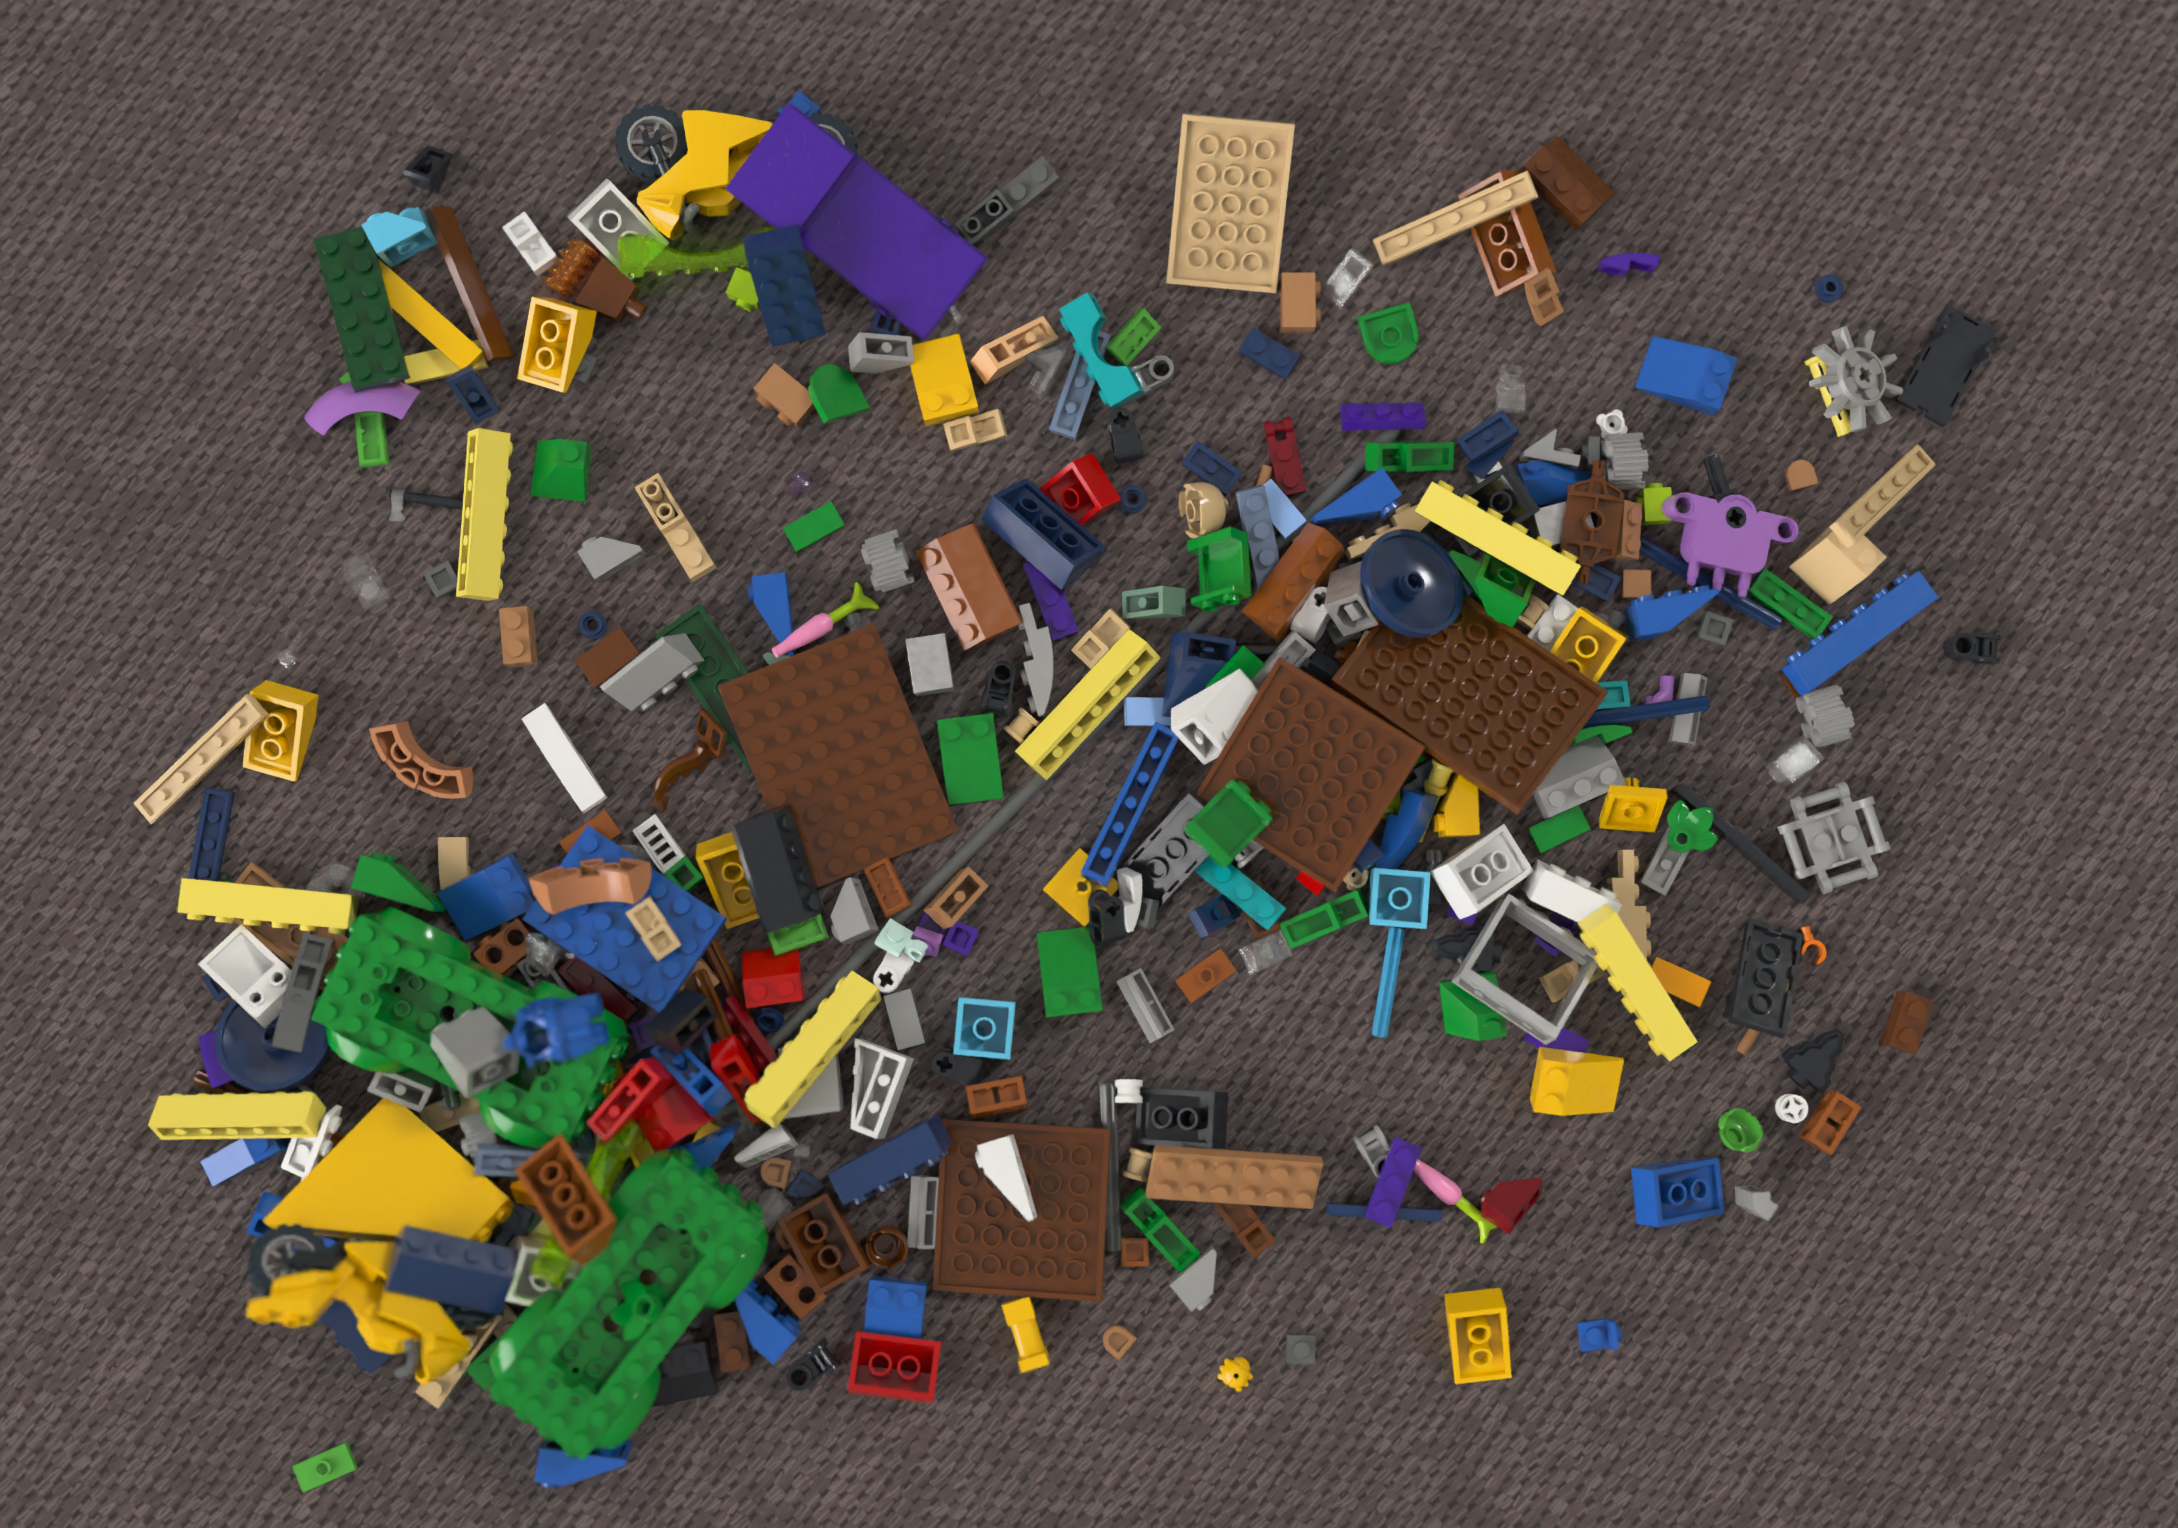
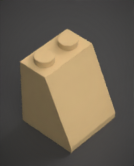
(1833, 568)

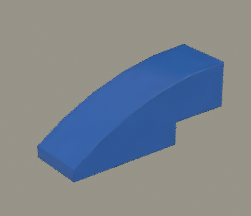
(1406, 828)

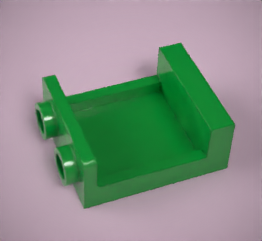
(1222, 568)
(1228, 823)

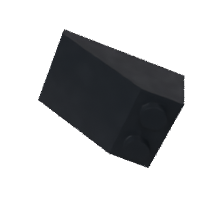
(1505, 495)
(1182, 1118)

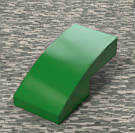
(1606, 733)

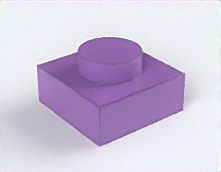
(929, 937)

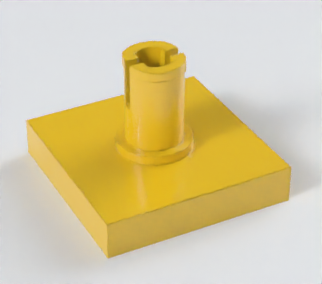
(1632, 807)
(1073, 890)

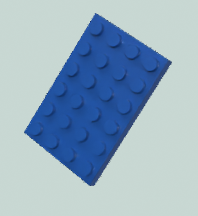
(611, 943)

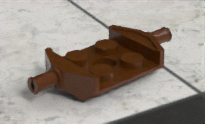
(1588, 543)

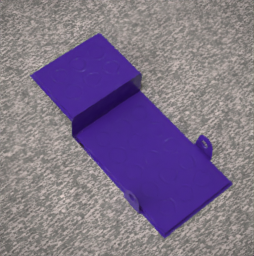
(857, 222)

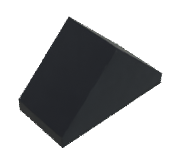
(429, 169)

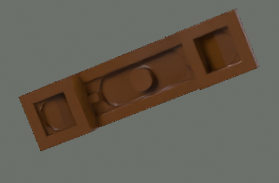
(1246, 1227)

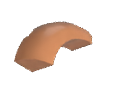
(415, 768)
(591, 883)

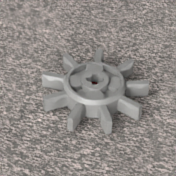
(1855, 378)

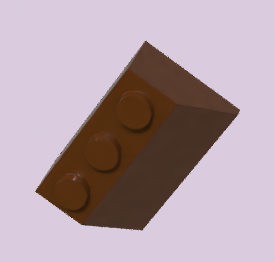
(1567, 183)
(824, 1242)

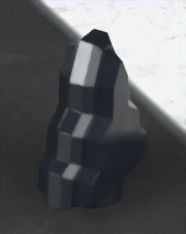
(1458, 947)
(1814, 1061)

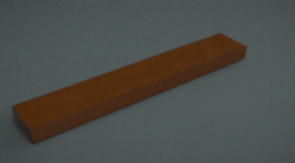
(469, 284)

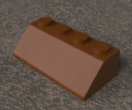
(1510, 243)
(1293, 579)
(969, 587)
(568, 1200)

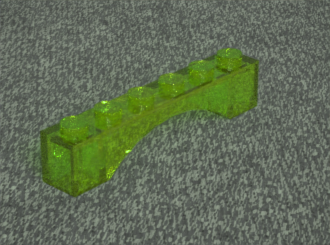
(645, 254)
(605, 1166)

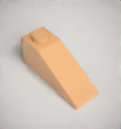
(1010, 350)

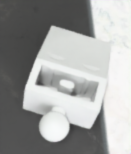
(249, 974)

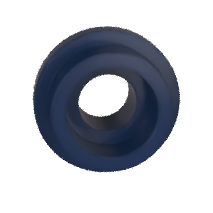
(1821, 291)
(1139, 492)
(584, 621)
(765, 1024)

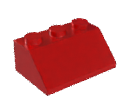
(671, 1117)
(894, 1367)

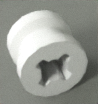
(1128, 1091)
(1797, 1107)

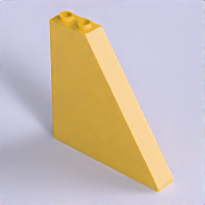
(389, 1177)

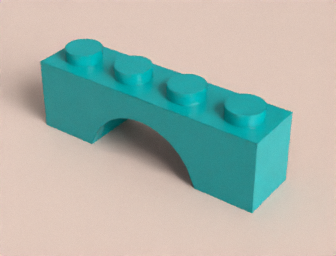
(1084, 321)

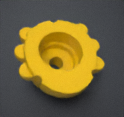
(1237, 1365)

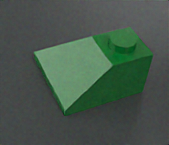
(561, 469)
(1503, 590)
(1468, 1016)

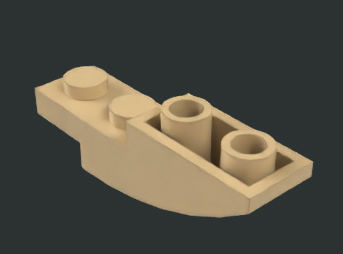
(1403, 519)
(675, 527)
(1633, 917)
(440, 1388)

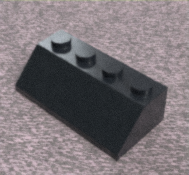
(777, 868)
(686, 1372)

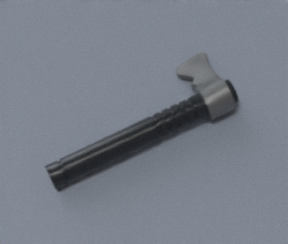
(400, 496)

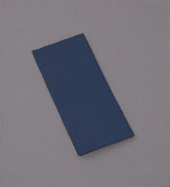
(1484, 465)

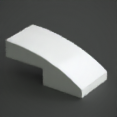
(530, 243)
(1131, 894)

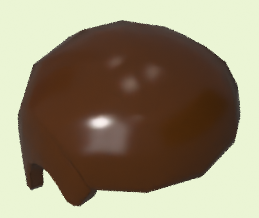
(879, 1240)

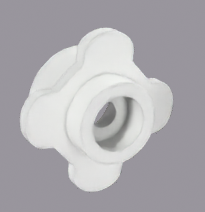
(1615, 417)

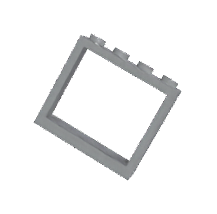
(1504, 1003)

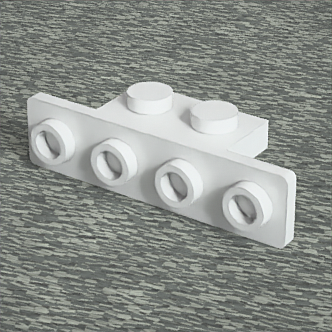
(307, 1153)

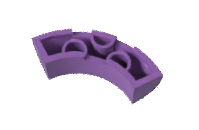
(342, 401)

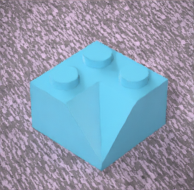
(399, 235)
(1398, 898)
(984, 1028)

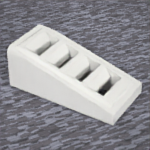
(657, 859)
(766, 1146)

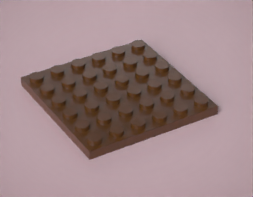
(1317, 767)
(991, 1246)

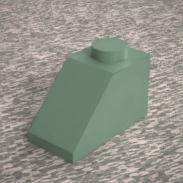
(1154, 603)

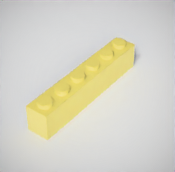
(484, 515)
(1497, 538)
(1088, 704)
(267, 904)
(1637, 983)
(812, 1049)
(237, 1116)

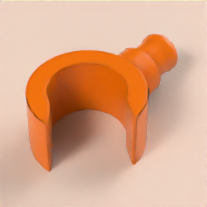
(1808, 939)

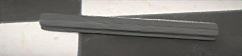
(1109, 1120)

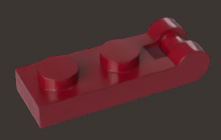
(1285, 457)

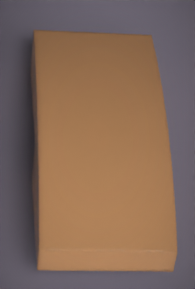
(1542, 297)

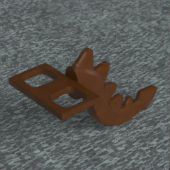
(695, 759)

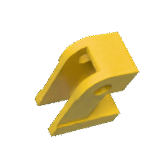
(1021, 1317)

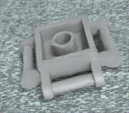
(1833, 837)

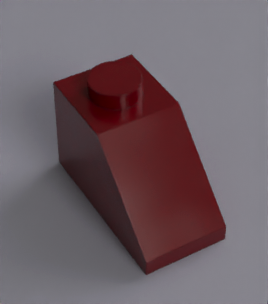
(1510, 1202)

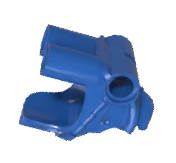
(567, 1026)

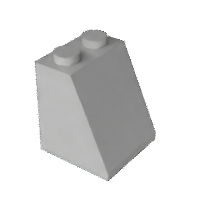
(474, 1051)
(823, 1095)

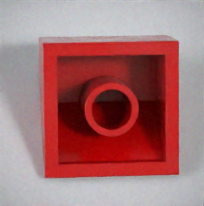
(1082, 490)
(772, 978)

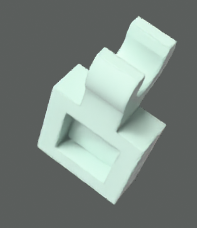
(898, 939)

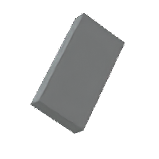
(904, 1019)

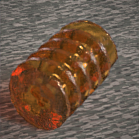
(569, 267)

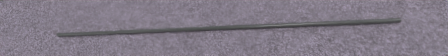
(1038, 781)

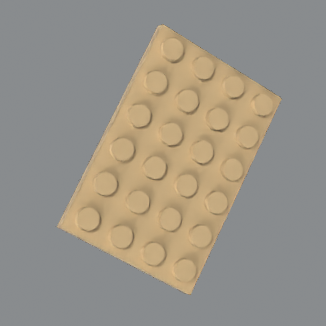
(1229, 203)

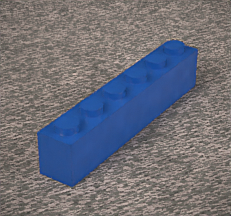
(1859, 633)
(1130, 805)

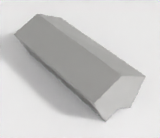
(1685, 726)
(1145, 1005)
(1755, 1201)
(923, 1212)

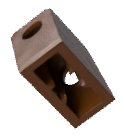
(611, 294)

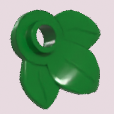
(1693, 825)
(633, 1312)

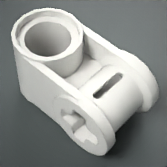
(1312, 618)
(897, 967)

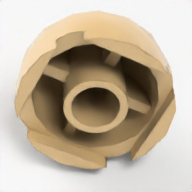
(1204, 504)

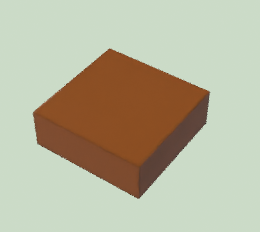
(1135, 1252)

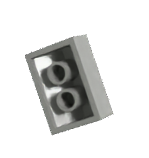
(654, 672)
(1577, 777)

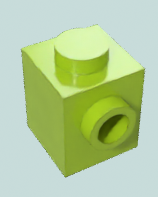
(742, 290)
(1651, 499)

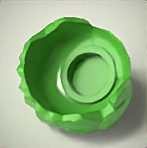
(1740, 1130)

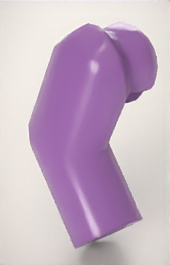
(1665, 691)

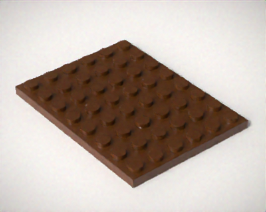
(1475, 698)
(841, 751)

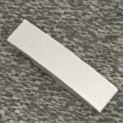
(564, 758)

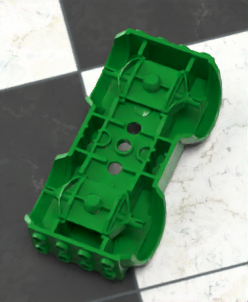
(391, 998)
(589, 1382)

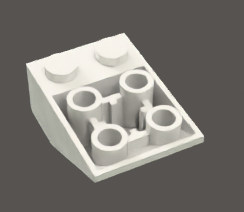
(1212, 715)

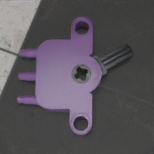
(1720, 544)

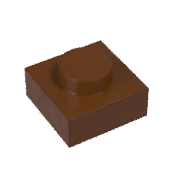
(1343, 654)

